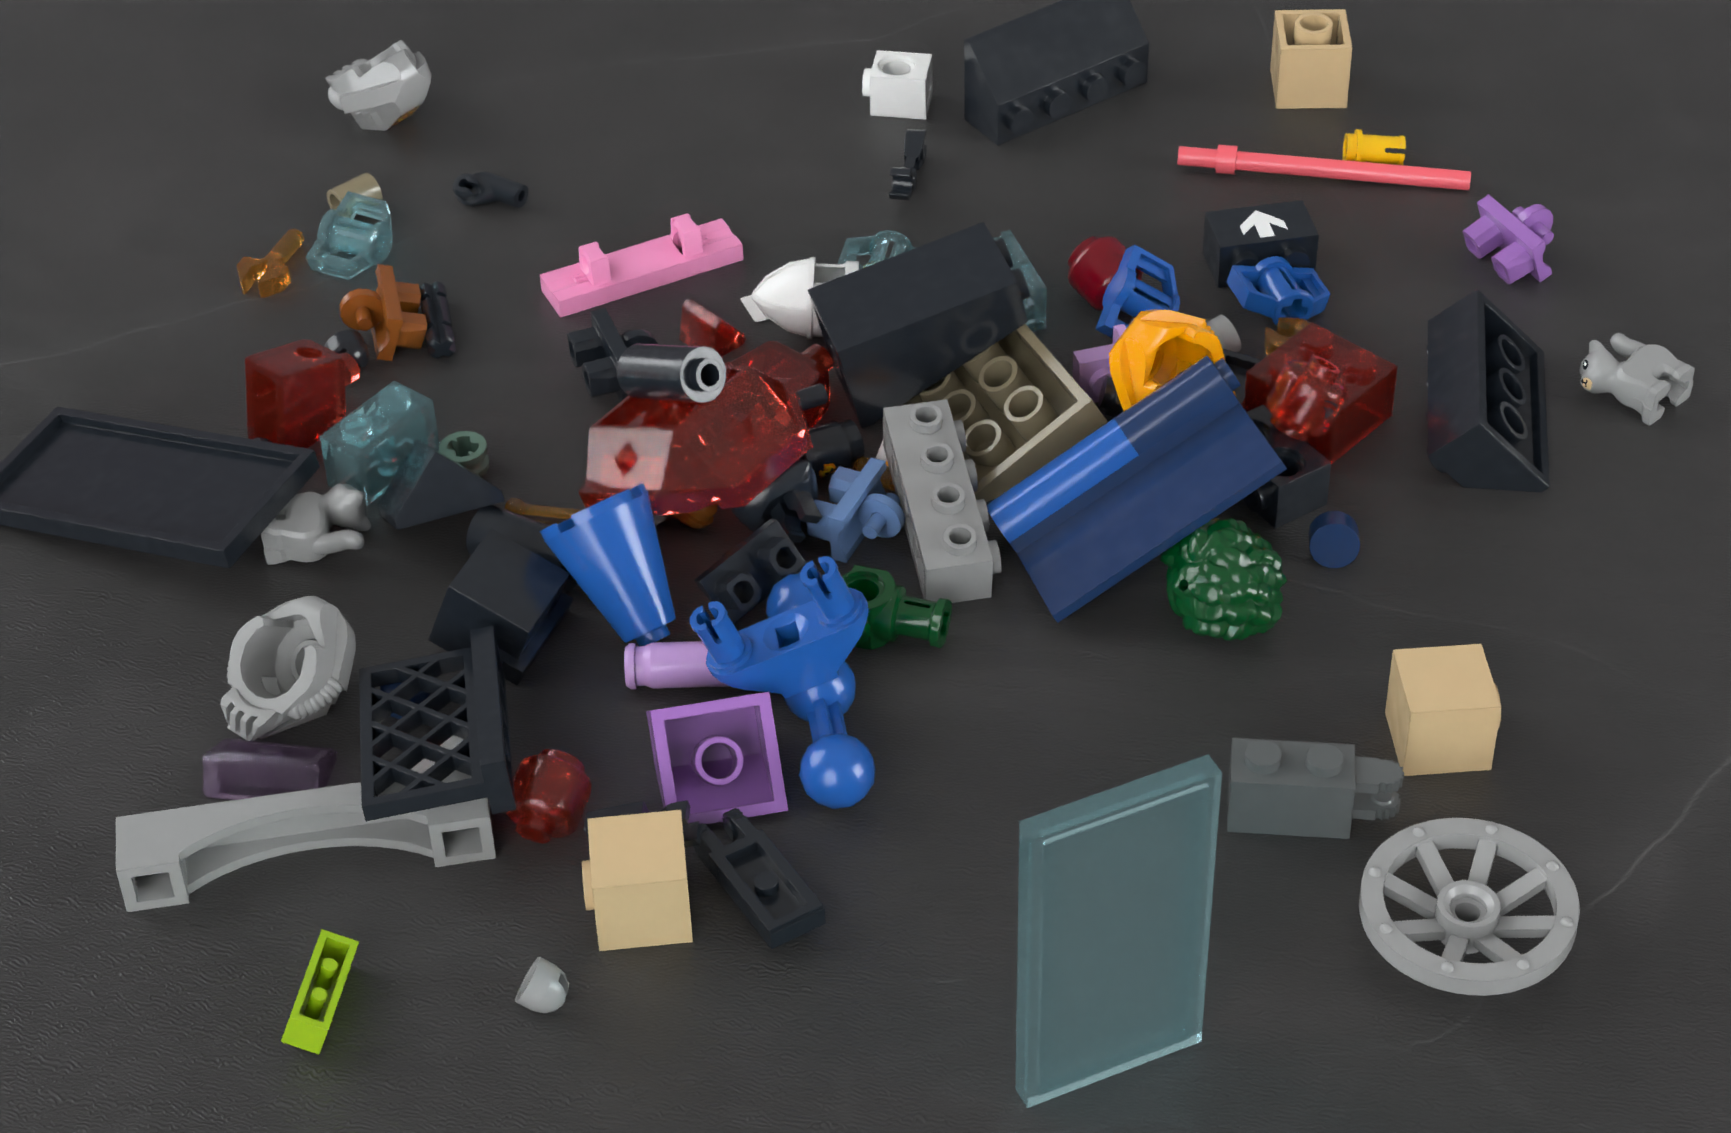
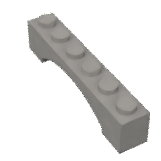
(181, 849)

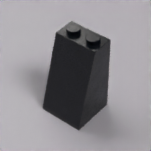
(918, 317)

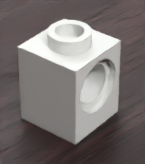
(899, 84)

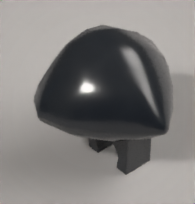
(787, 500)

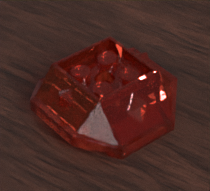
(699, 451)

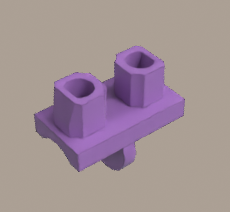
(1518, 234)

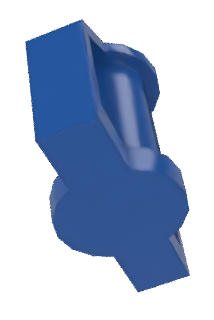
(1278, 289)
(1132, 295)

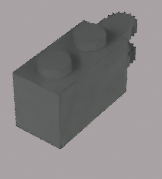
(1307, 788)

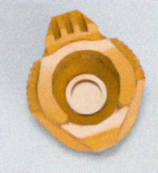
(1158, 349)

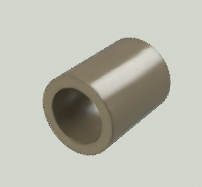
(363, 184)

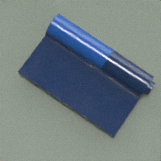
(1135, 487)

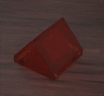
(707, 329)

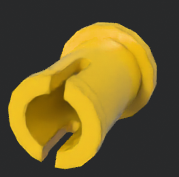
(1372, 148)

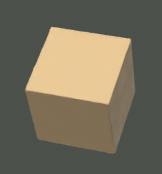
(1311, 59)
(1442, 709)
(638, 880)

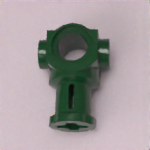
(896, 614)

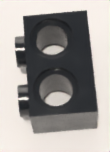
(1298, 488)

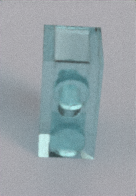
(376, 438)

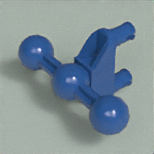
(802, 656)

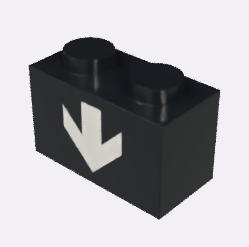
(1259, 232)

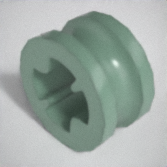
(468, 450)

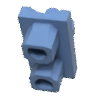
(860, 510)

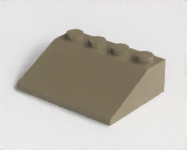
(1015, 410)

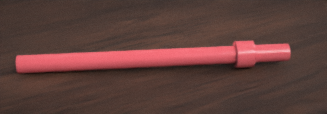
(1227, 160)

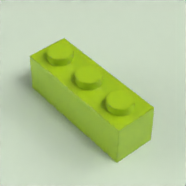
(320, 992)

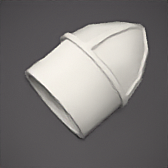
(785, 294)

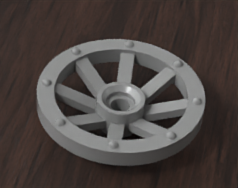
(1467, 912)

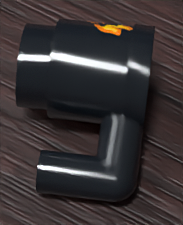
(832, 441)

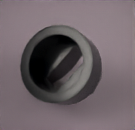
(352, 343)

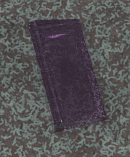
(256, 769)

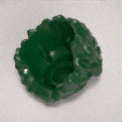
(1224, 581)

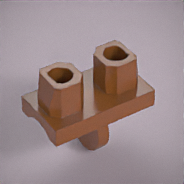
(387, 312)

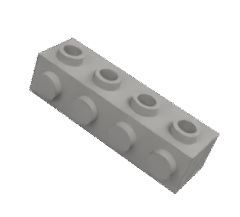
(939, 502)

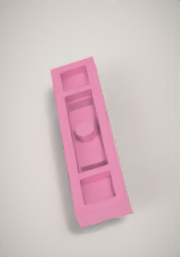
(641, 267)

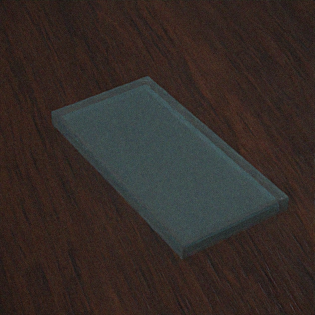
(1114, 928)

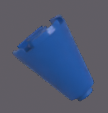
(618, 563)

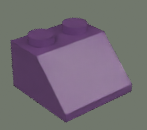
(719, 757)

